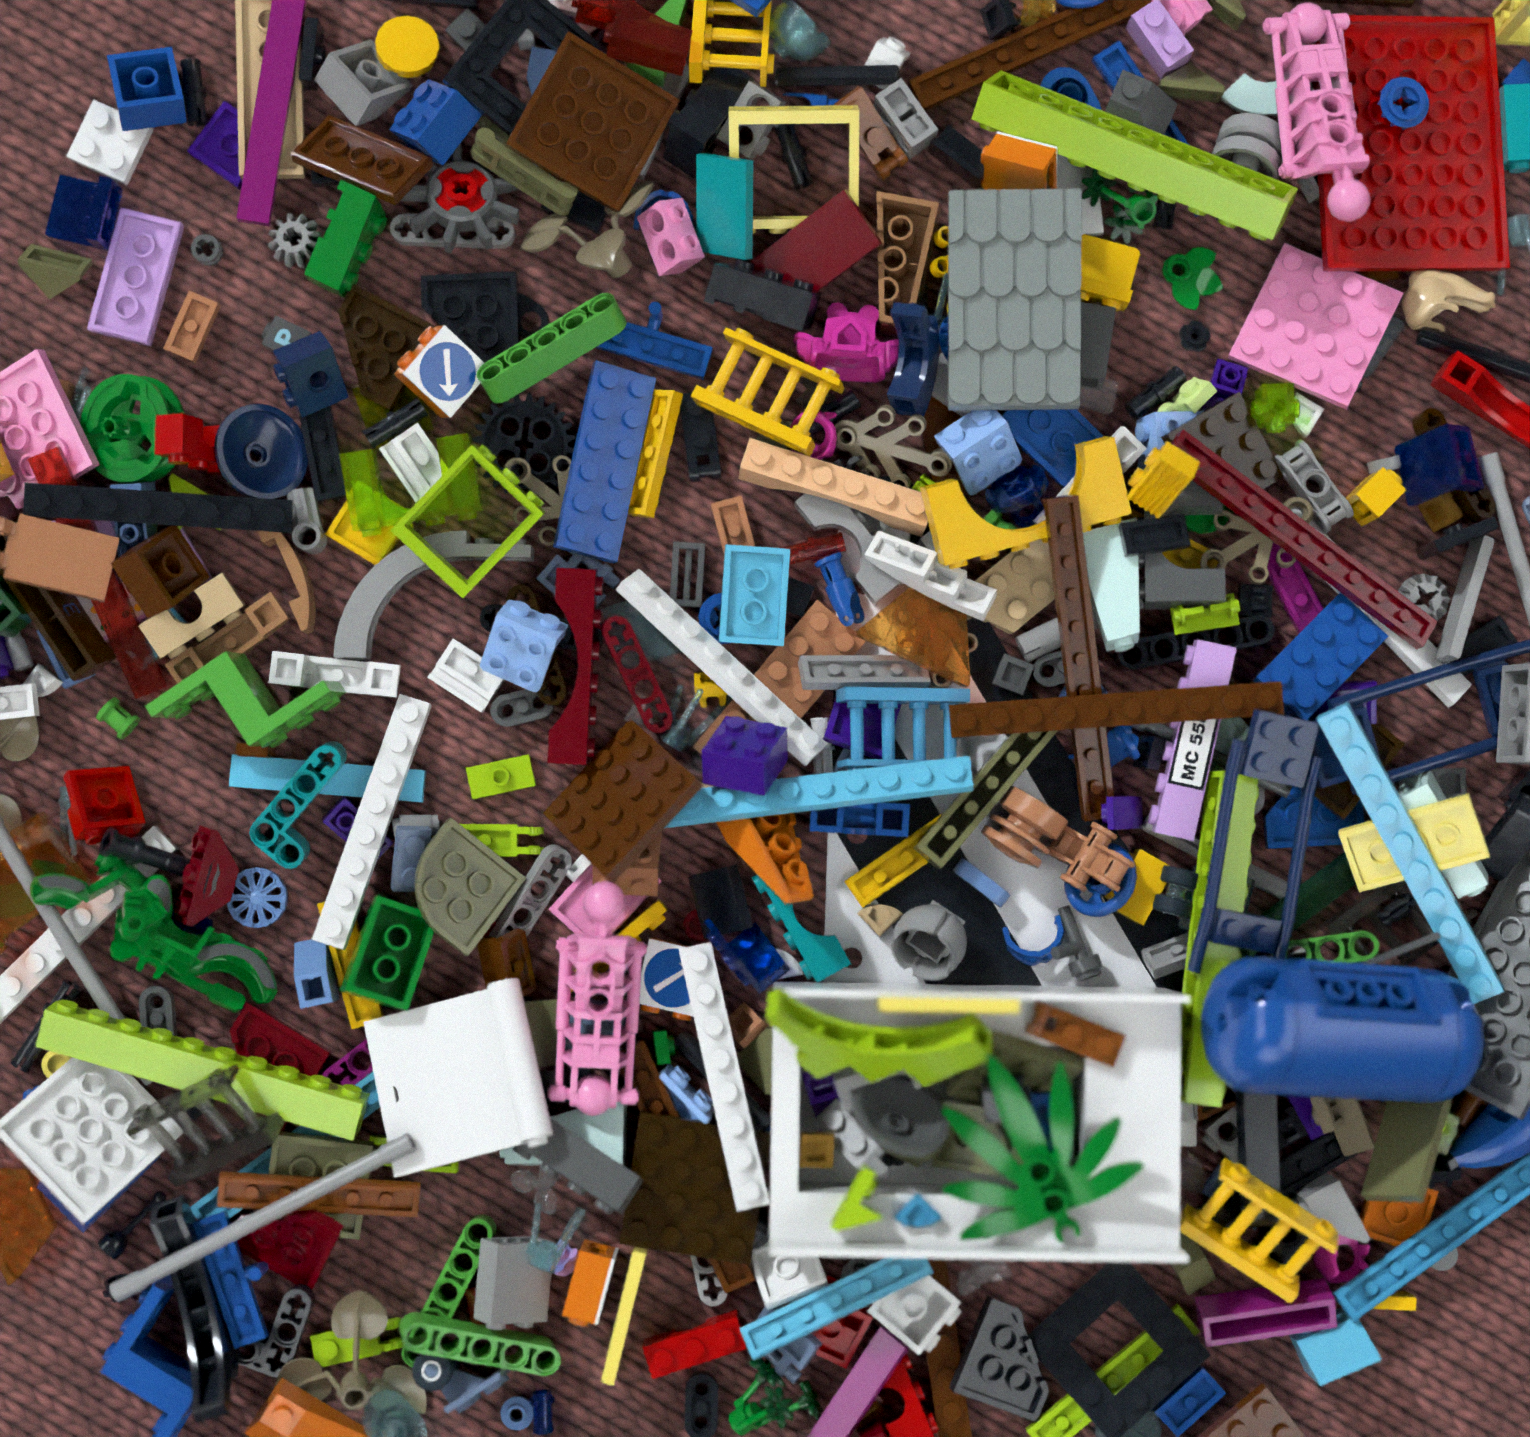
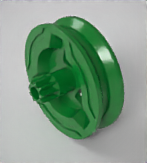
(110, 415)

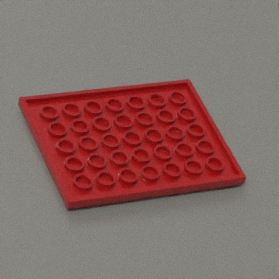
(1436, 183)

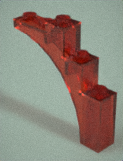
(636, 34)

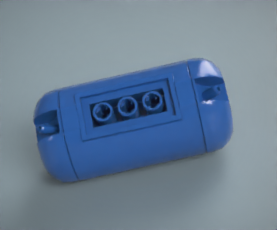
(1341, 1030)

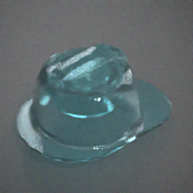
(392, 1416)

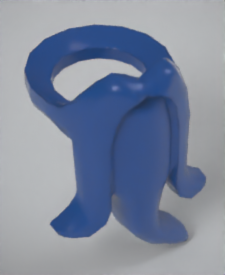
(1121, 744)

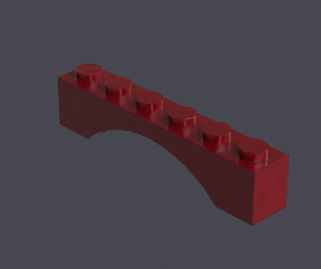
(577, 597)

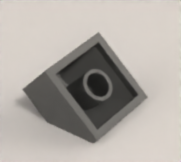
(1141, 102)

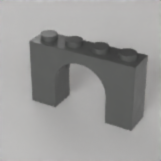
(1096, 337)
(1169, 585)

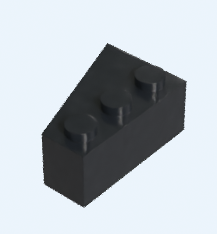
(763, 294)

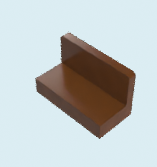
(507, 959)

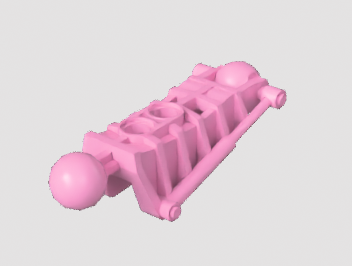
(1318, 125)
(593, 1092)

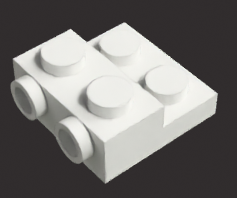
(918, 1313)

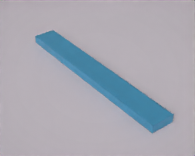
(1435, 1240)

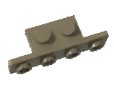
(1346, 1121)

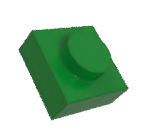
(663, 1046)

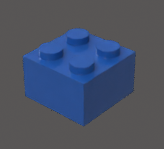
(147, 88)
(435, 121)

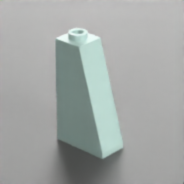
(1113, 587)
(1423, 790)
(603, 1131)

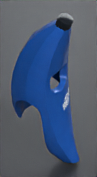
(1490, 1141)

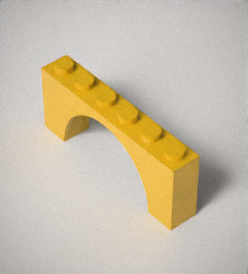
(963, 534)

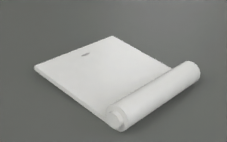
(459, 1077)

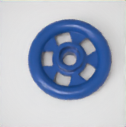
(1095, 906)

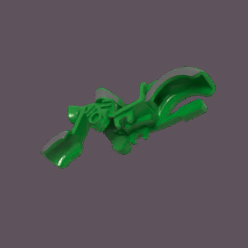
(150, 935)

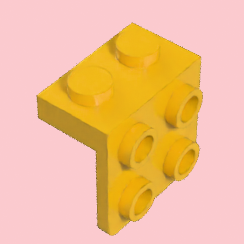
(1107, 272)

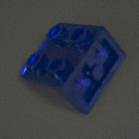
(84, 211)
(1439, 464)
(752, 955)

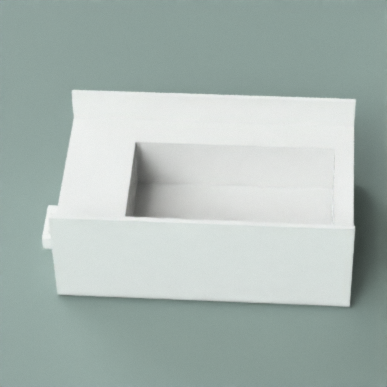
(1142, 1088)

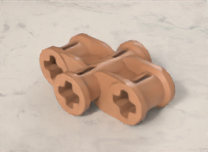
(1090, 857)

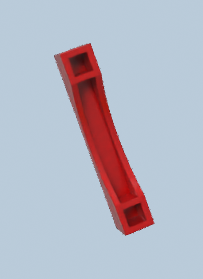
(1483, 395)

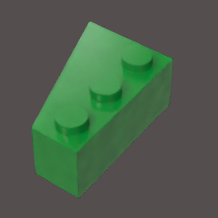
(346, 240)

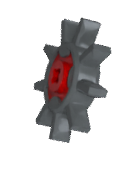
(461, 200)

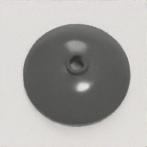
(900, 1116)

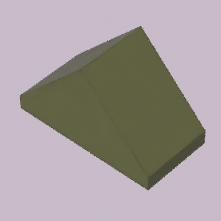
(1195, 1272)

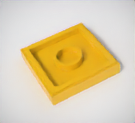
(370, 548)

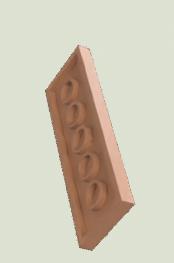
(815, 634)

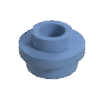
(522, 1404)

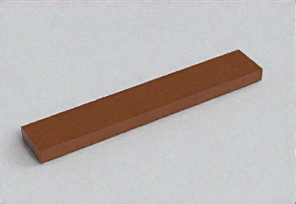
(356, 1197)

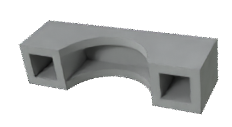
(825, 514)

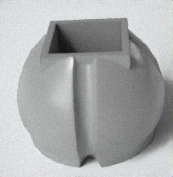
(929, 941)

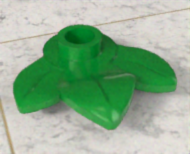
(1196, 279)

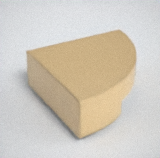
(880, 917)

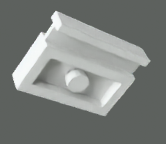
(413, 461)
(461, 675)

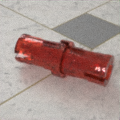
(835, 544)

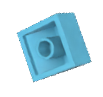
(1335, 1351)

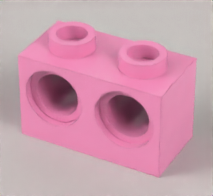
(670, 236)

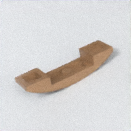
(303, 606)
(239, 636)

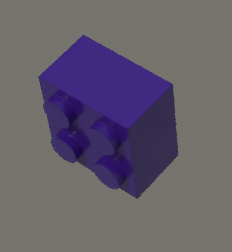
(744, 755)

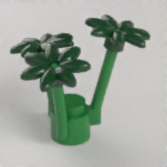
(1137, 212)
(750, 1416)

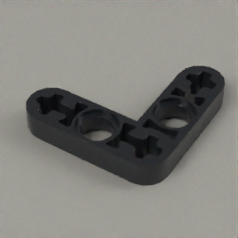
(268, 1347)

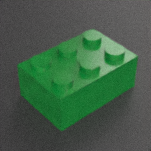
(388, 954)

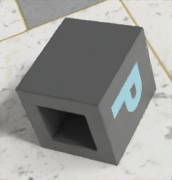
(281, 333)

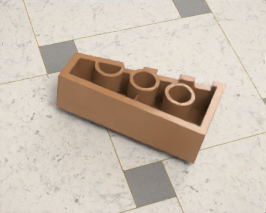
(904, 258)

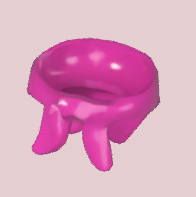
(827, 448)
(1326, 1261)

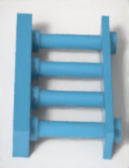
(887, 701)

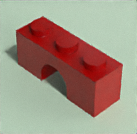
(186, 441)
(684, 1349)
(913, 1420)

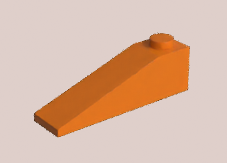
(772, 852)
(299, 1414)

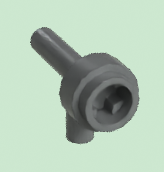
(1085, 965)

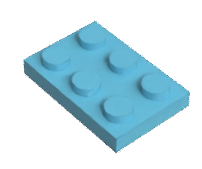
(754, 595)

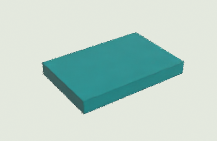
(724, 205)

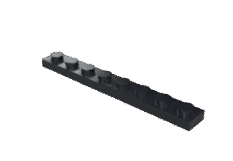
(158, 507)

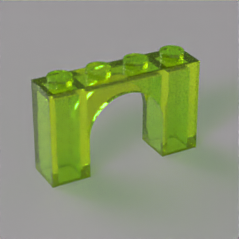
(373, 510)

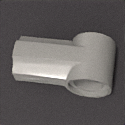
(305, 519)

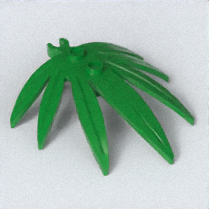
(1044, 1178)

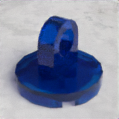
(1017, 490)

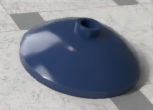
(273, 440)

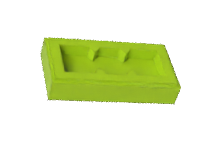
(501, 776)

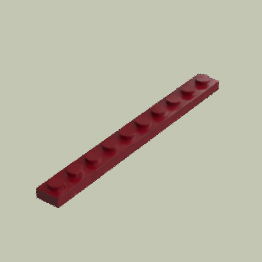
(1307, 544)

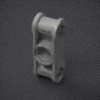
(1309, 469)

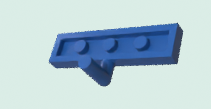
(658, 348)
(233, 1283)

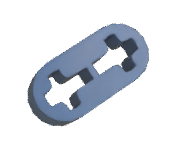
(981, 882)

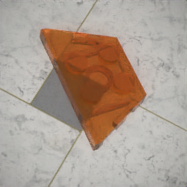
(923, 634)
(24, 1221)

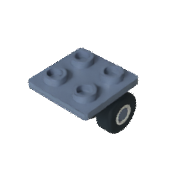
(458, 1386)

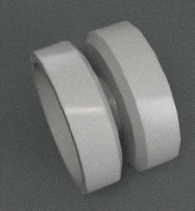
(1251, 142)

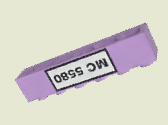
(1191, 746)

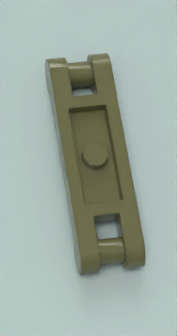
(522, 173)

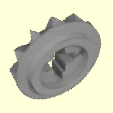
(1427, 584)

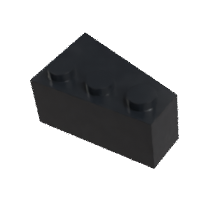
(703, 117)

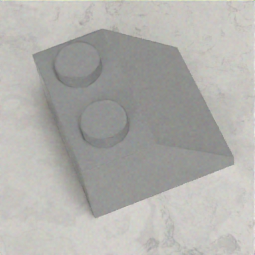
(360, 83)
(1329, 1201)

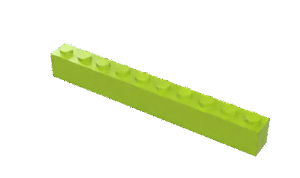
(183, 1062)
(1197, 1078)

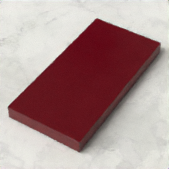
(822, 244)

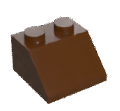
(160, 570)

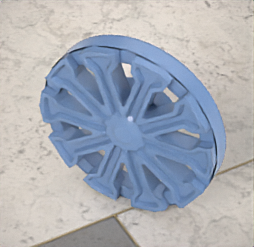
(258, 898)

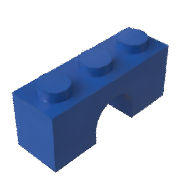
(864, 819)

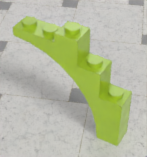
(874, 1051)

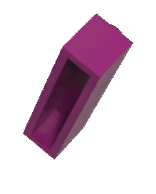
(1263, 1314)

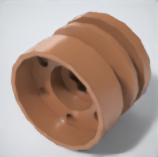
(1024, 827)

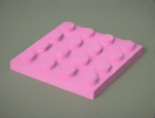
(1315, 326)
(36, 419)

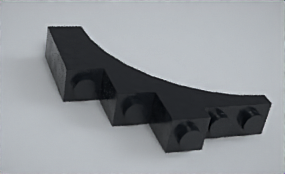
(208, 1341)

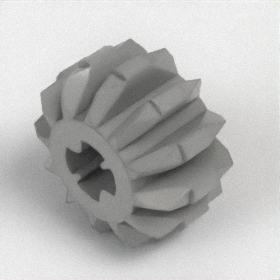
(284, 235)

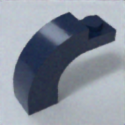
(917, 359)

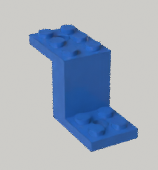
(148, 1366)

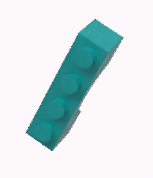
(820, 953)

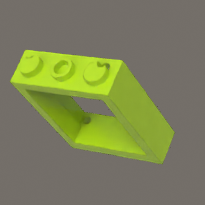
(433, 558)

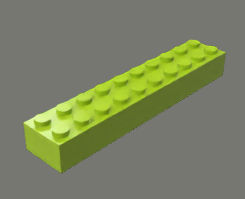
(1136, 155)

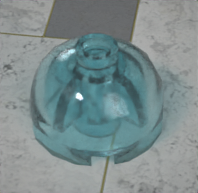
(796, 33)

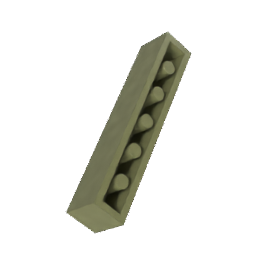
(989, 786)

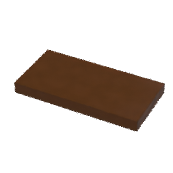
(362, 159)

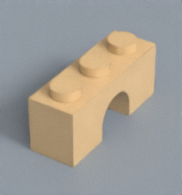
(169, 634)

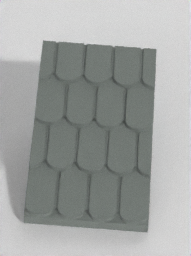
(1014, 299)

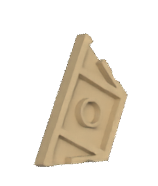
(1022, 586)

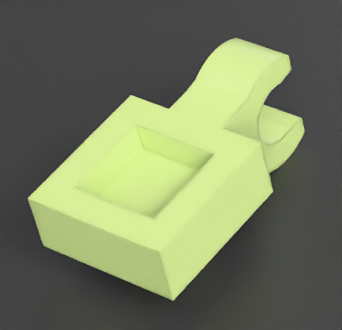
(1191, 396)

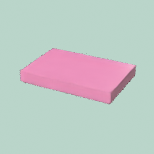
(570, 906)

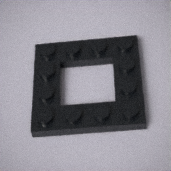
(474, 68)
(1179, 1358)

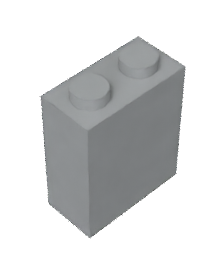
(508, 1286)

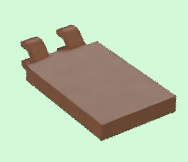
(58, 557)

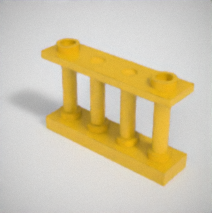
(704, 34)
(769, 423)
(1251, 1259)

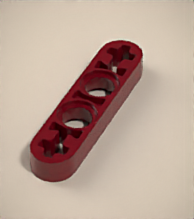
(640, 672)

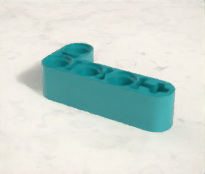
(301, 798)

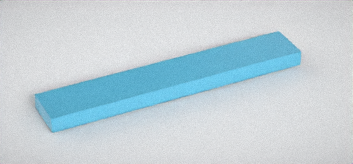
(348, 781)
(832, 1303)

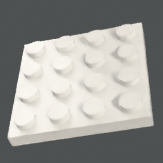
(77, 1137)

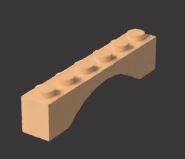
(792, 471)

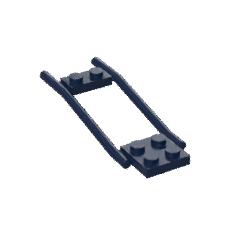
(1487, 678)
(1279, 752)

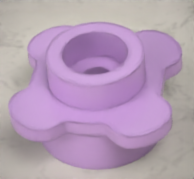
(567, 1261)

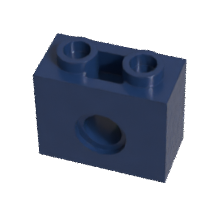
(309, 374)

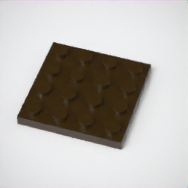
(687, 1191)

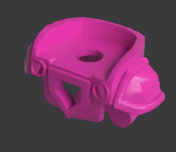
(849, 346)

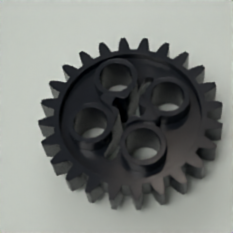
(551, 447)

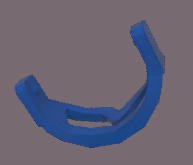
(654, 197)
(1033, 958)

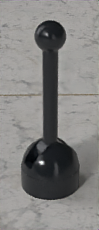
(115, 1241)

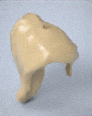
(1436, 290)

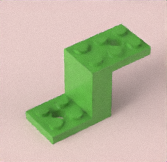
(246, 700)

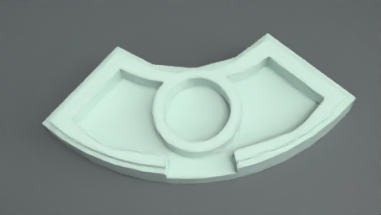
(1251, 96)

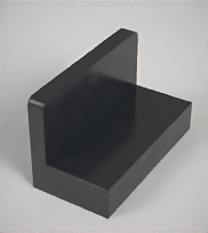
(959, 156)
(722, 899)

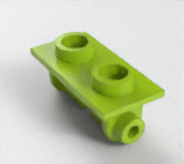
(1202, 619)

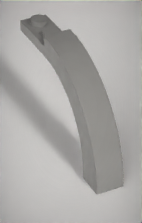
(381, 583)

